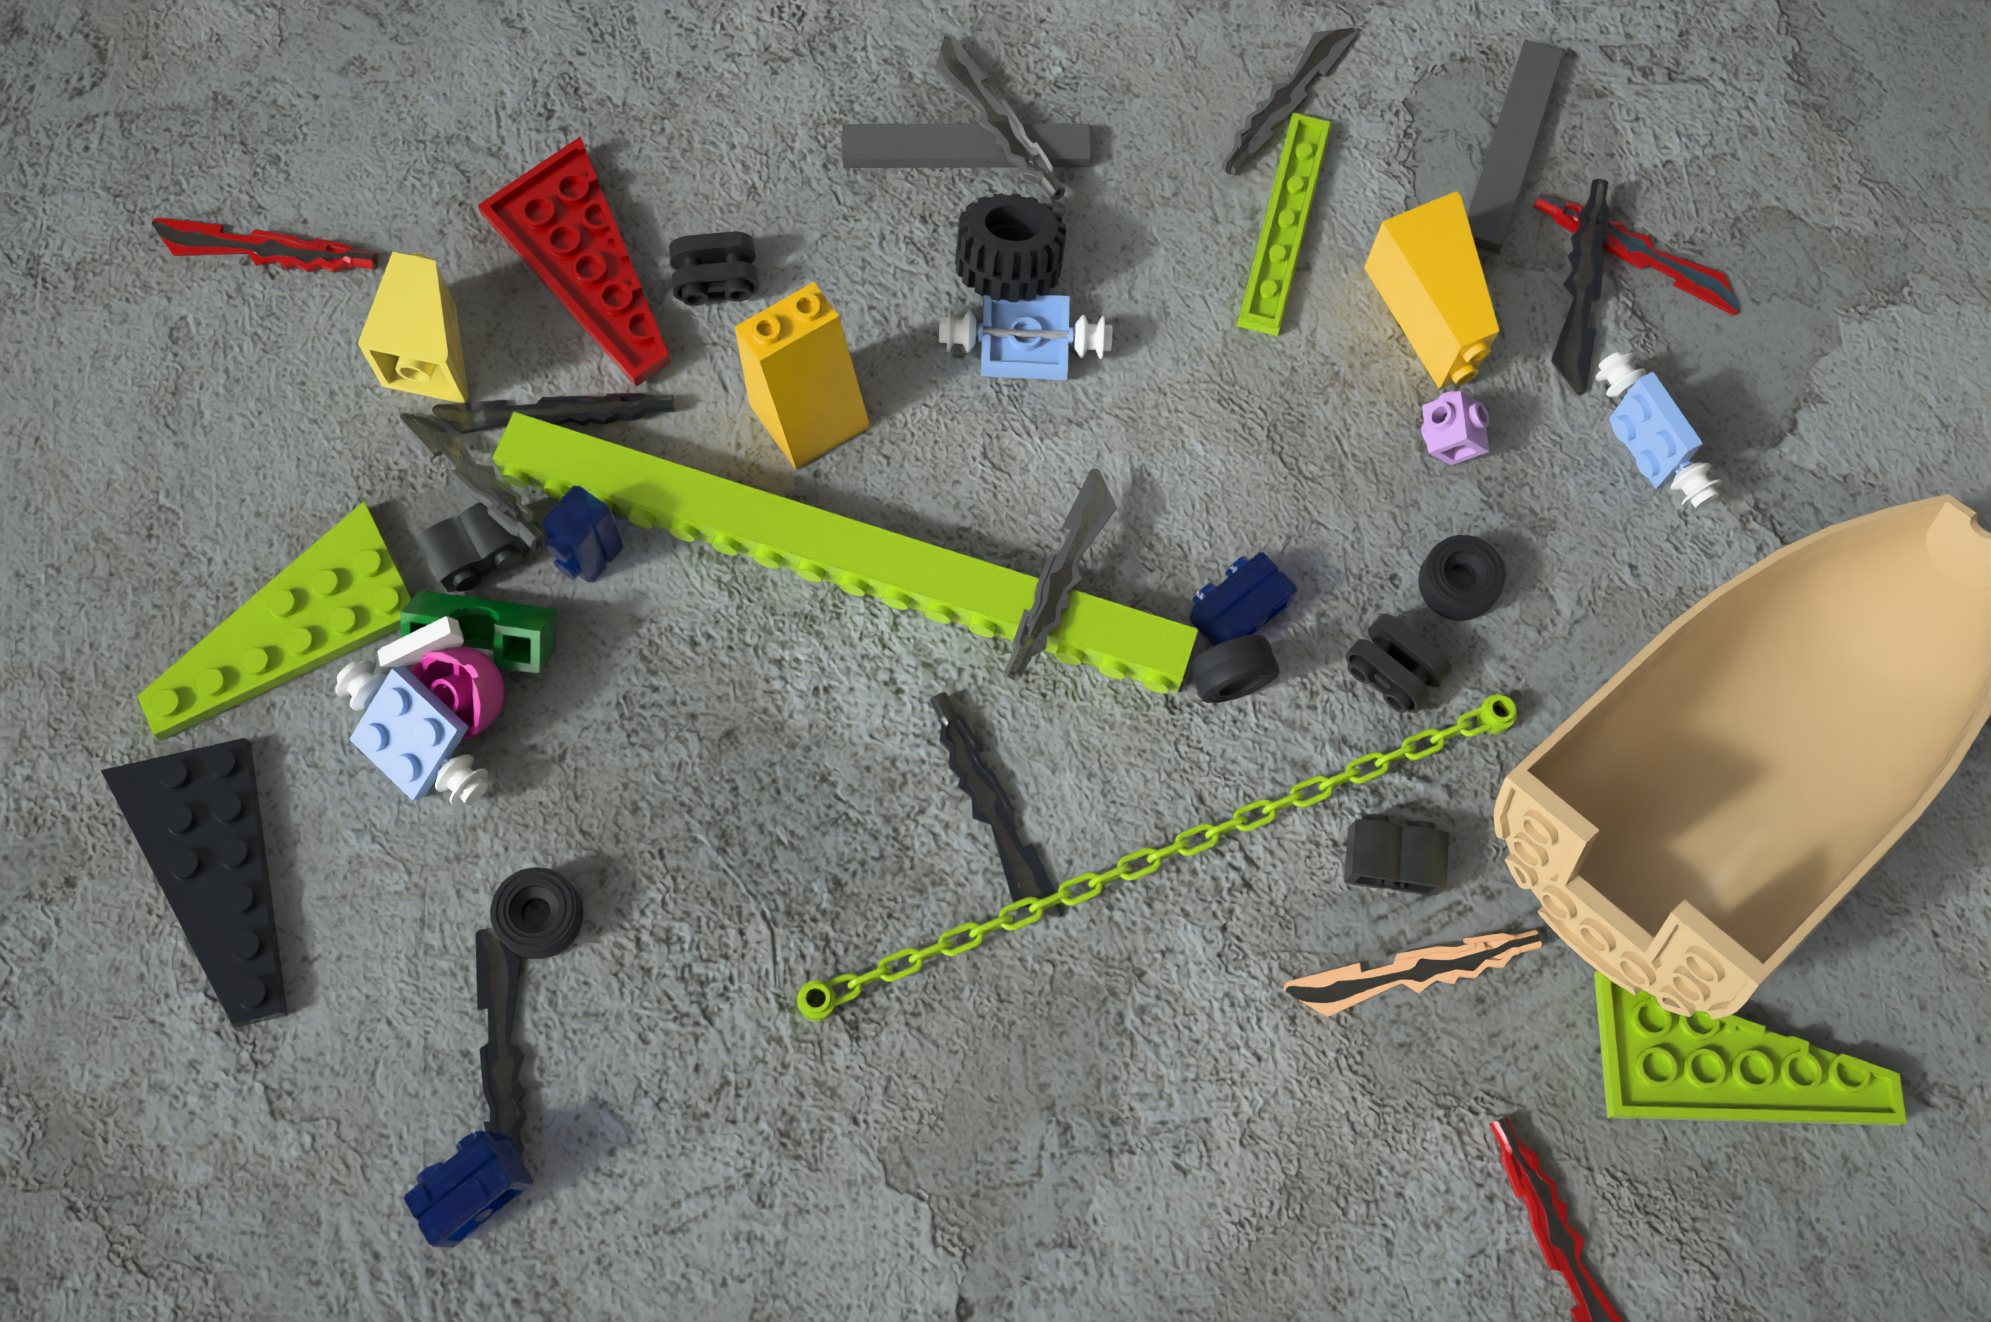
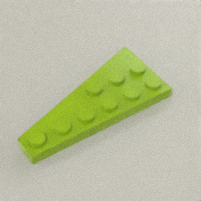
(309, 614)
(1729, 1070)

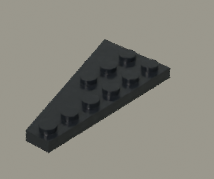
(207, 849)

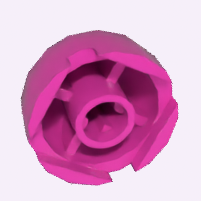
(465, 683)

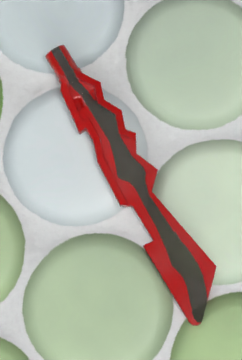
(263, 247)
(1548, 1220)

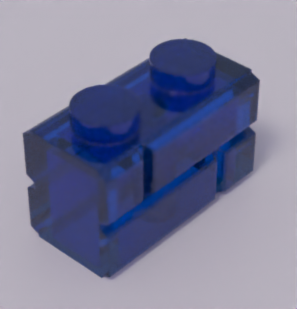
(582, 535)
(1242, 601)
(467, 1188)

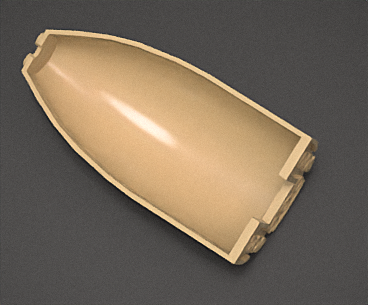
(1759, 756)

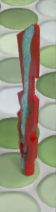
(1638, 250)

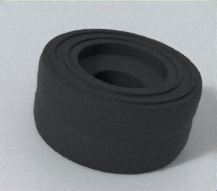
(1469, 554)
(1234, 668)
(520, 891)

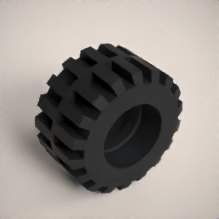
(1010, 247)

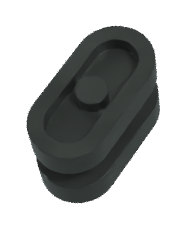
(713, 267)
(1398, 664)

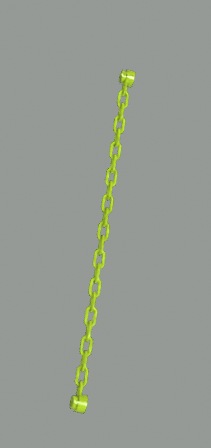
(1486, 719)

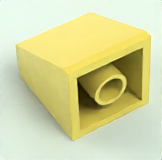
(415, 331)

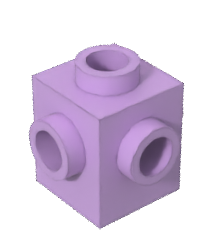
(1455, 427)

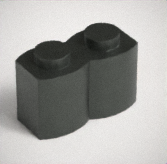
(470, 548)
(1396, 855)

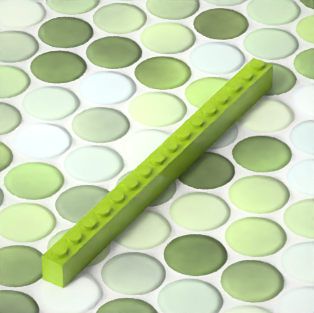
(839, 551)

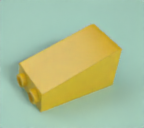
(1436, 287)
(801, 375)

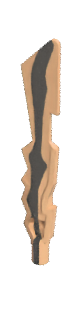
(1416, 969)

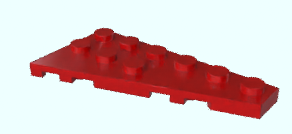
(572, 244)

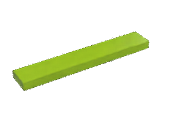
(1284, 225)

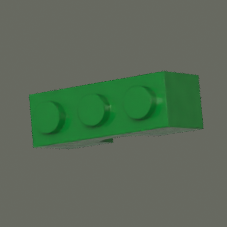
(516, 633)

